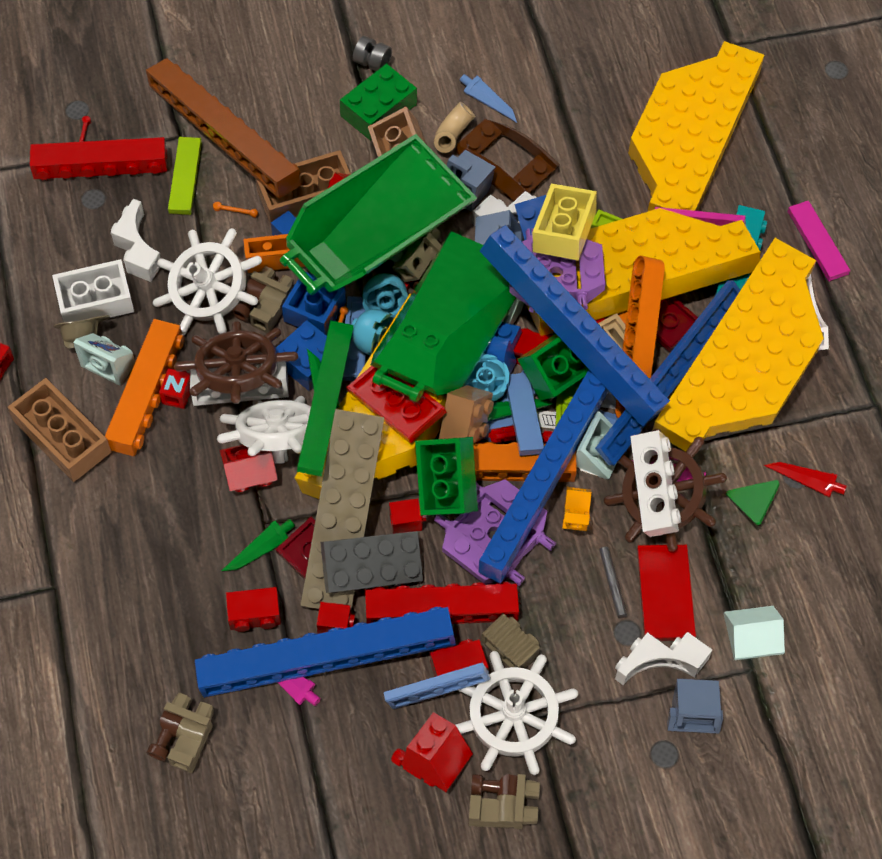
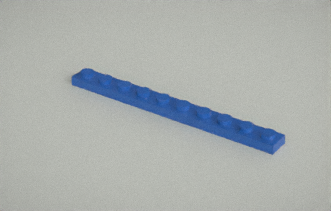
(670, 371)

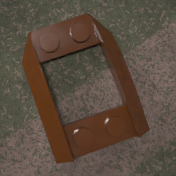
(529, 177)

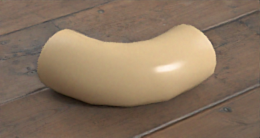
(452, 127)

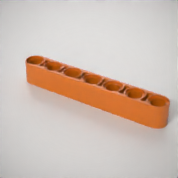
(643, 315)

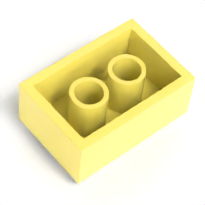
(564, 221)

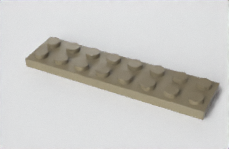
(343, 496)

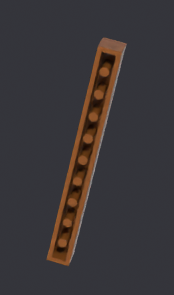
(224, 128)

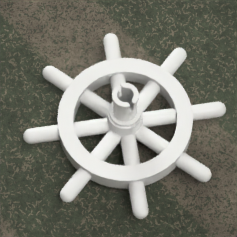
(207, 281)
(269, 427)
(515, 712)

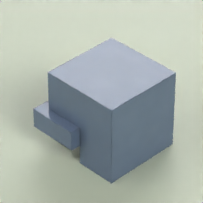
(473, 173)
(490, 223)
(696, 707)

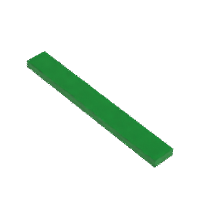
(325, 399)

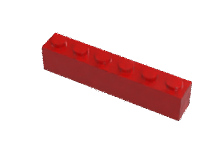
(98, 158)
(465, 603)

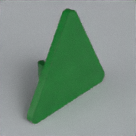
(754, 499)

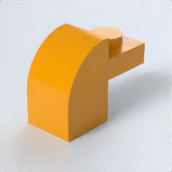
(576, 509)

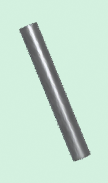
(613, 582)

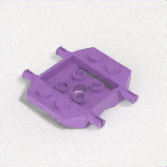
(591, 271)
(468, 533)

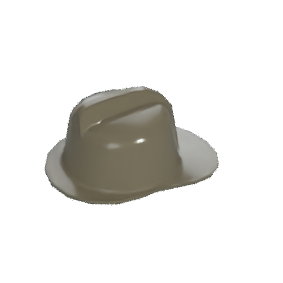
(77, 329)

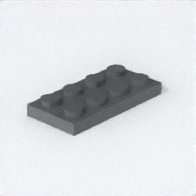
(371, 561)

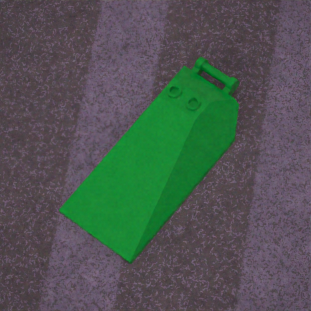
(373, 215)
(444, 322)

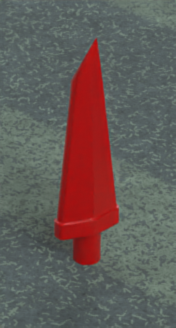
(814, 479)

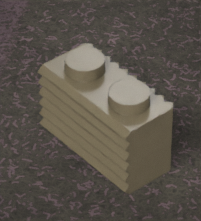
(511, 643)

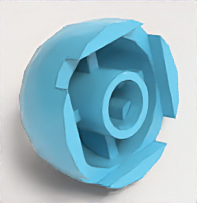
(384, 293)
(369, 329)
(490, 376)

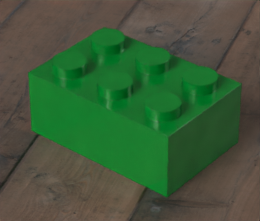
(377, 98)
(552, 367)
(446, 476)

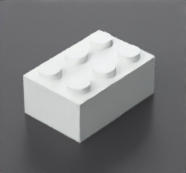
(93, 292)

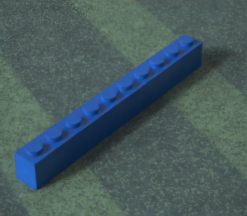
(574, 325)
(542, 479)
(324, 651)

